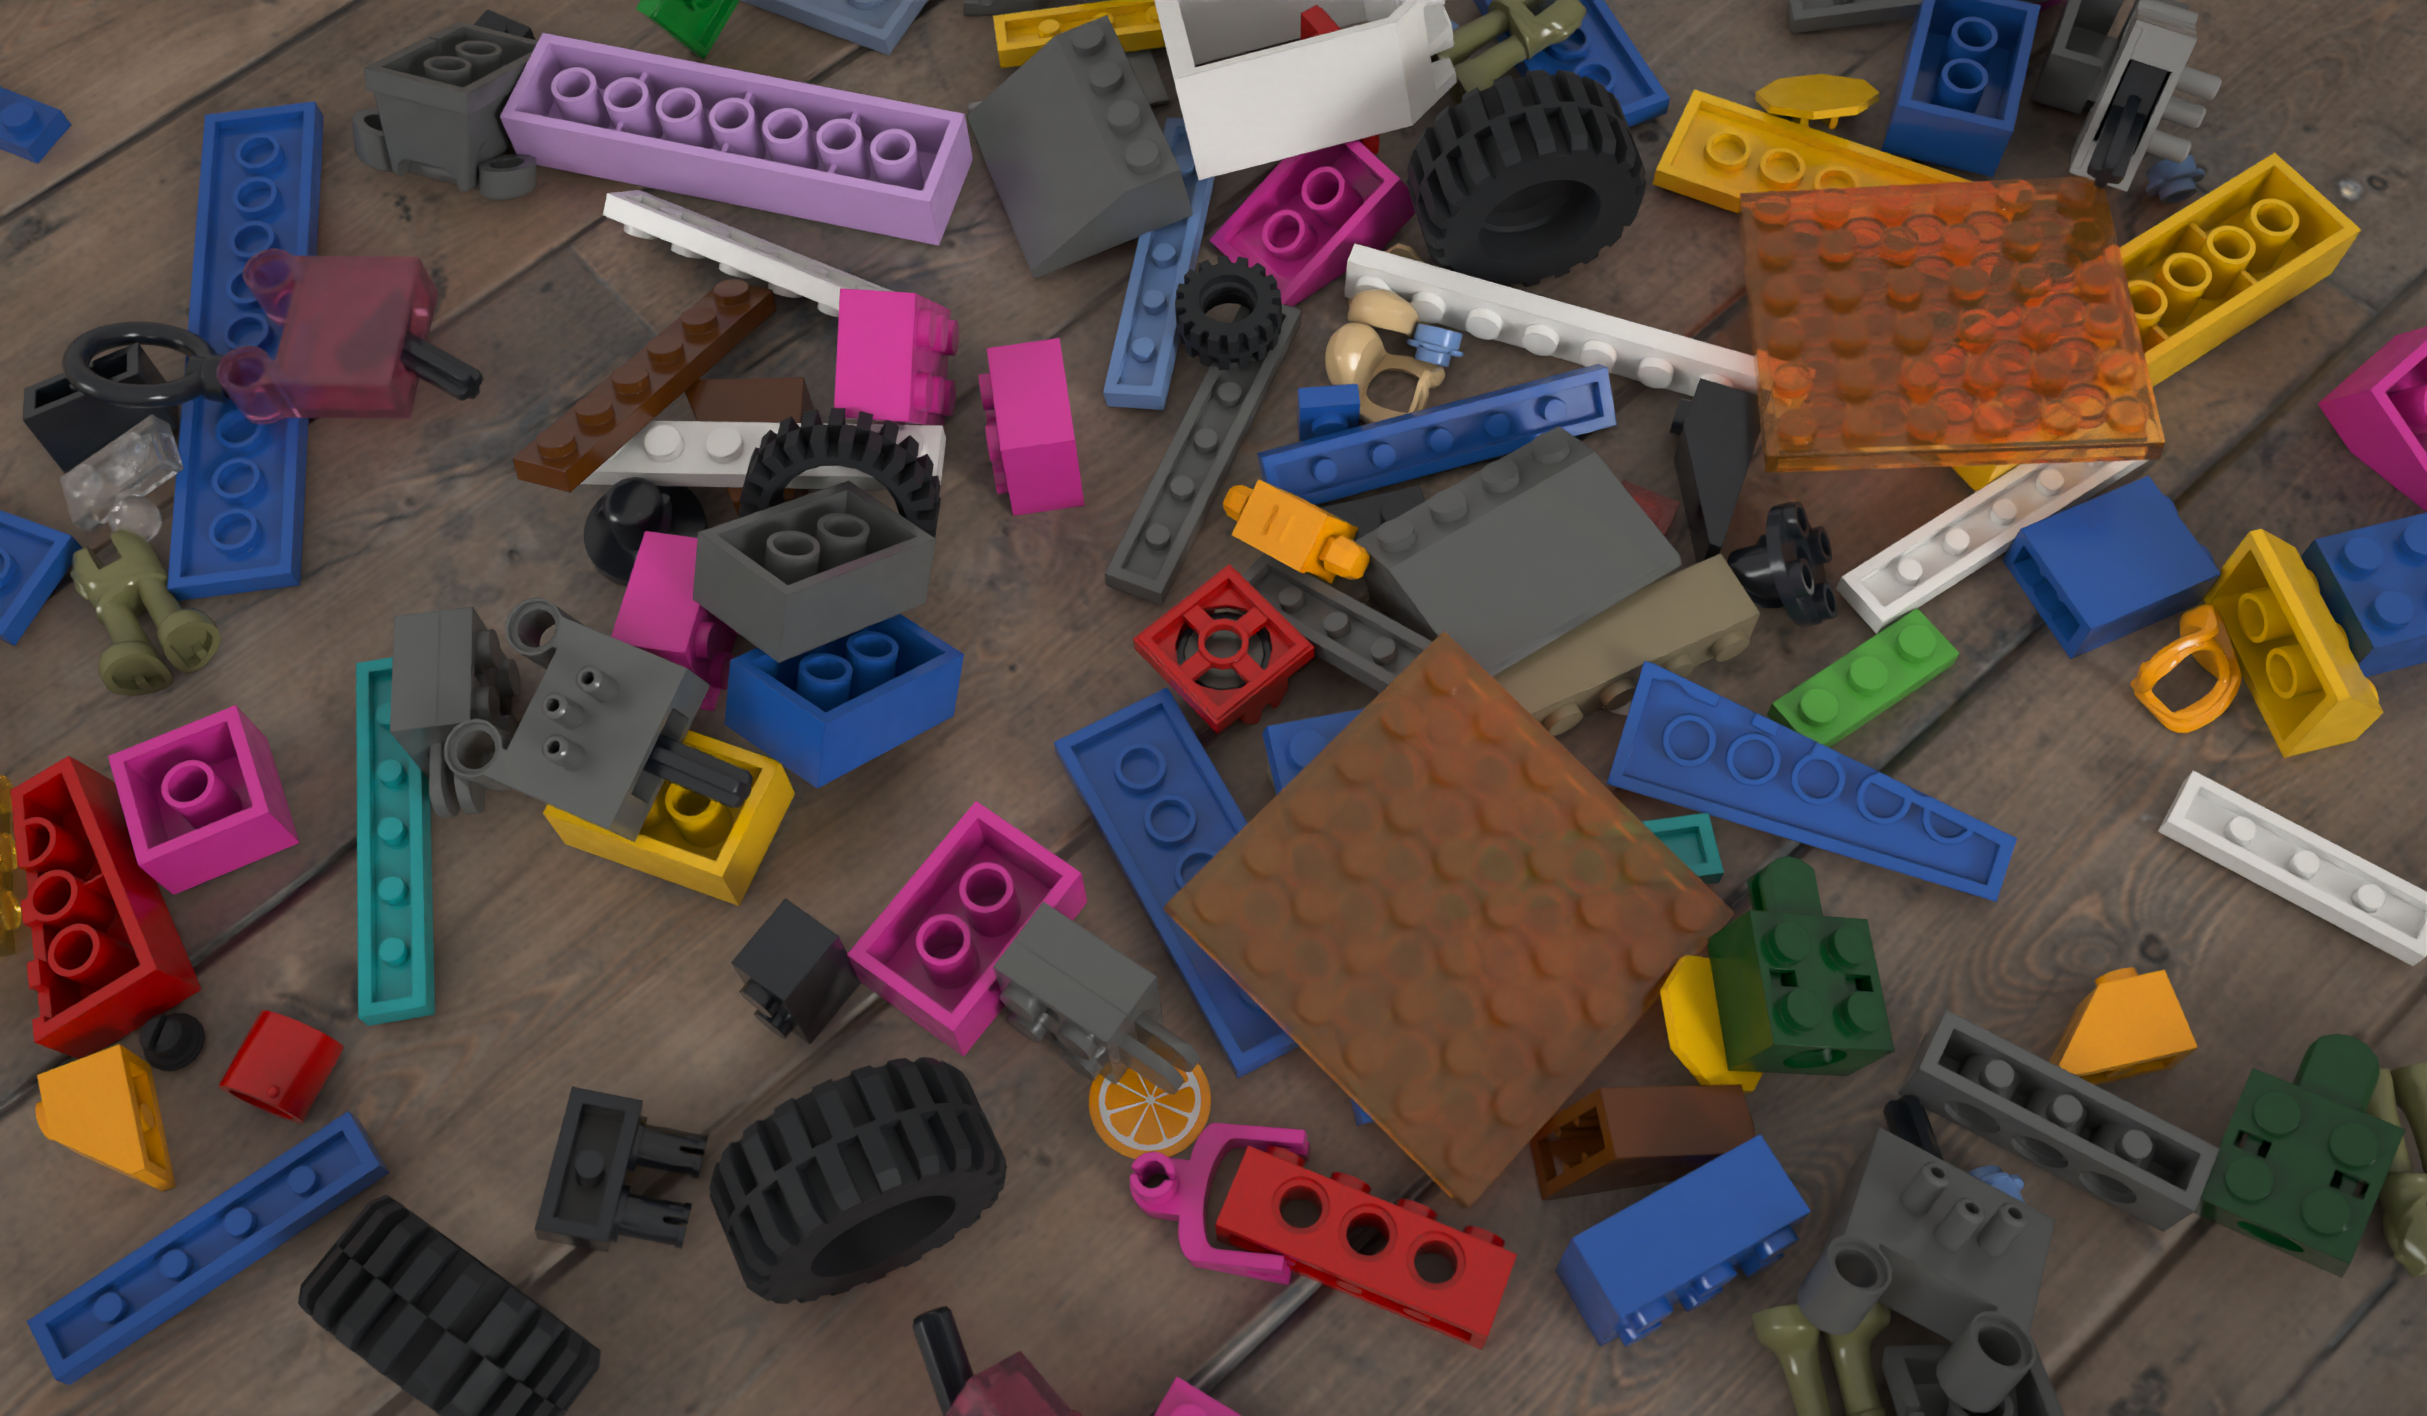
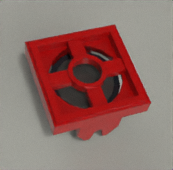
(1225, 656)

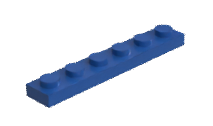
(1440, 436)

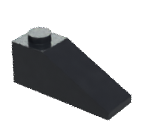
(1712, 459)

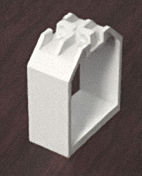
(1305, 90)

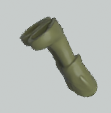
(1532, 29)
(120, 596)
(2403, 1190)
(1795, 1344)

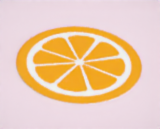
(1143, 1118)

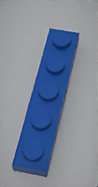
(206, 1248)

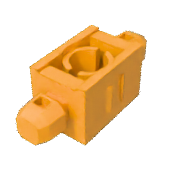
(1295, 532)

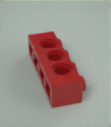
(1457, 1308)

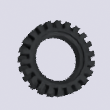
(838, 444)

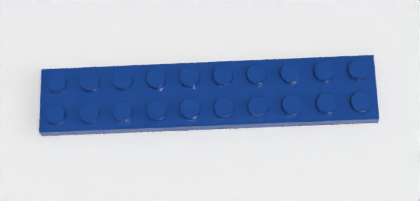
(242, 480)

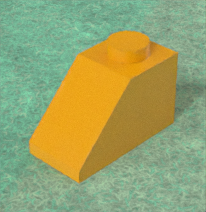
(2125, 1029)
(108, 1114)

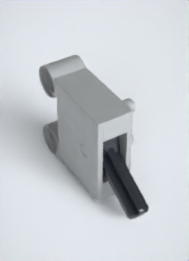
(2140, 95)

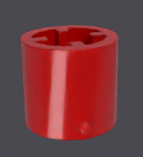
(281, 1066)

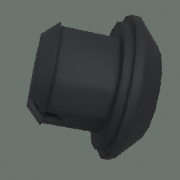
(171, 1040)

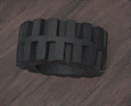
(1233, 285)

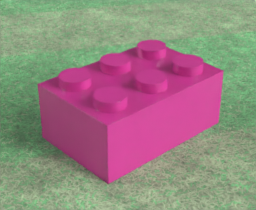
(894, 357)
(956, 919)

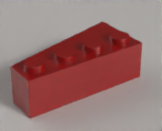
(95, 917)

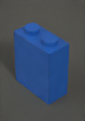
(2110, 566)

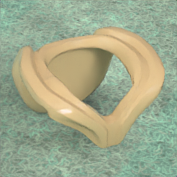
(1383, 307)
(1358, 356)

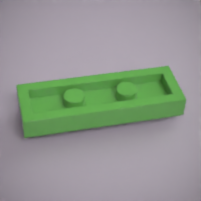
(1866, 680)

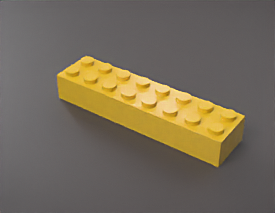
(2222, 268)

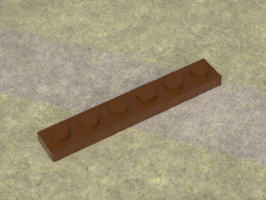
(643, 386)

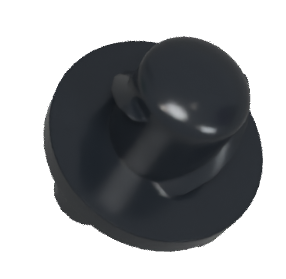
(627, 511)
(1788, 567)

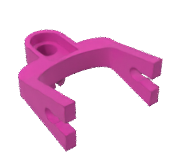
(1188, 1190)

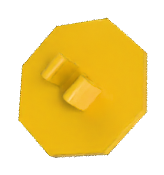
(1817, 98)
(1695, 1025)

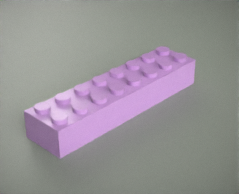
(740, 138)

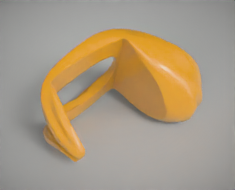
(2209, 642)

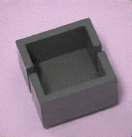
(2081, 54)

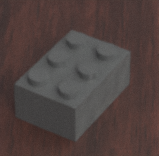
(812, 570)

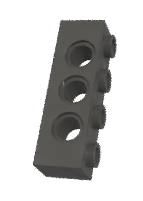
(2059, 1122)

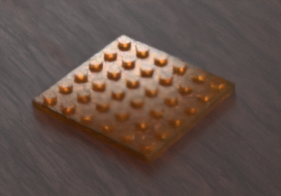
(1944, 327)
(1450, 917)

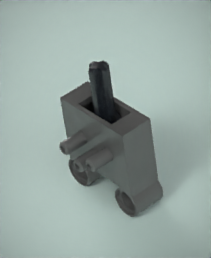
(597, 728)

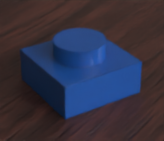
(1327, 410)

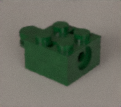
(1797, 984)
(2305, 1156)

